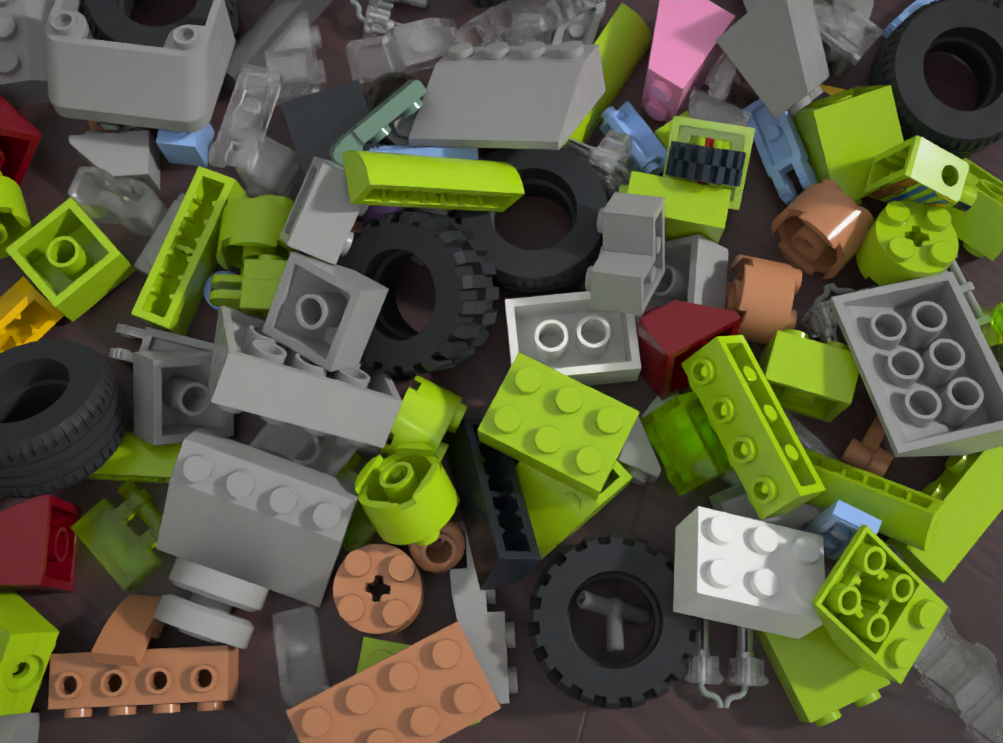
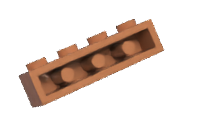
(162, 679)

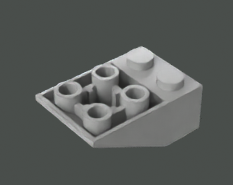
(322, 213)

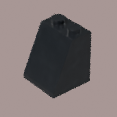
(322, 118)

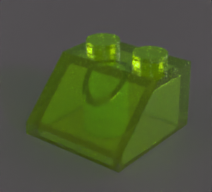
(687, 444)

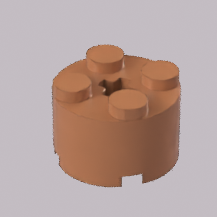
(822, 229)
(762, 297)
(365, 569)

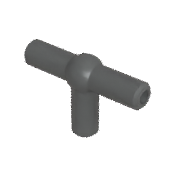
(614, 611)

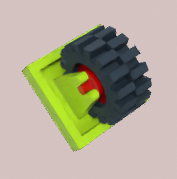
(709, 154)

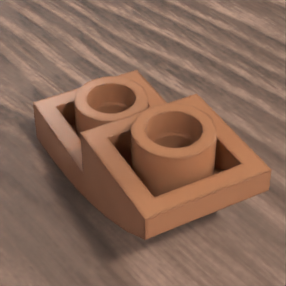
(128, 631)

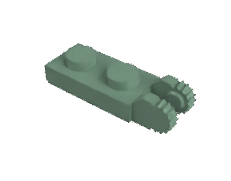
(375, 124)

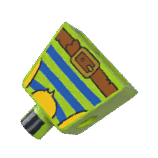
(921, 174)

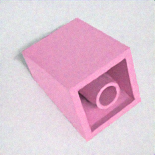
(681, 54)

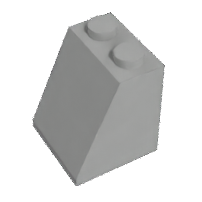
(779, 53)

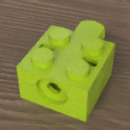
(254, 289)
(24, 652)

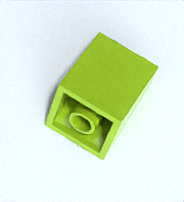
(847, 133)

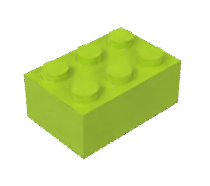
(557, 425)

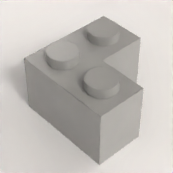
(631, 253)

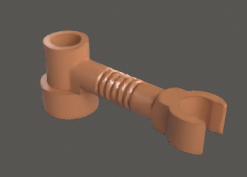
(867, 453)

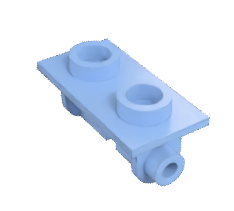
(648, 151)

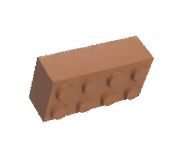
(404, 698)

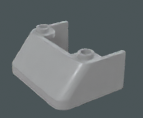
(137, 83)

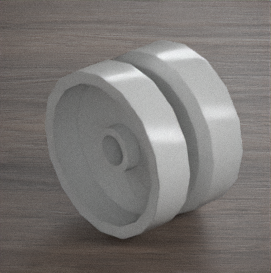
(209, 608)

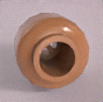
(443, 552)

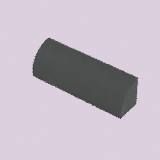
(263, 32)

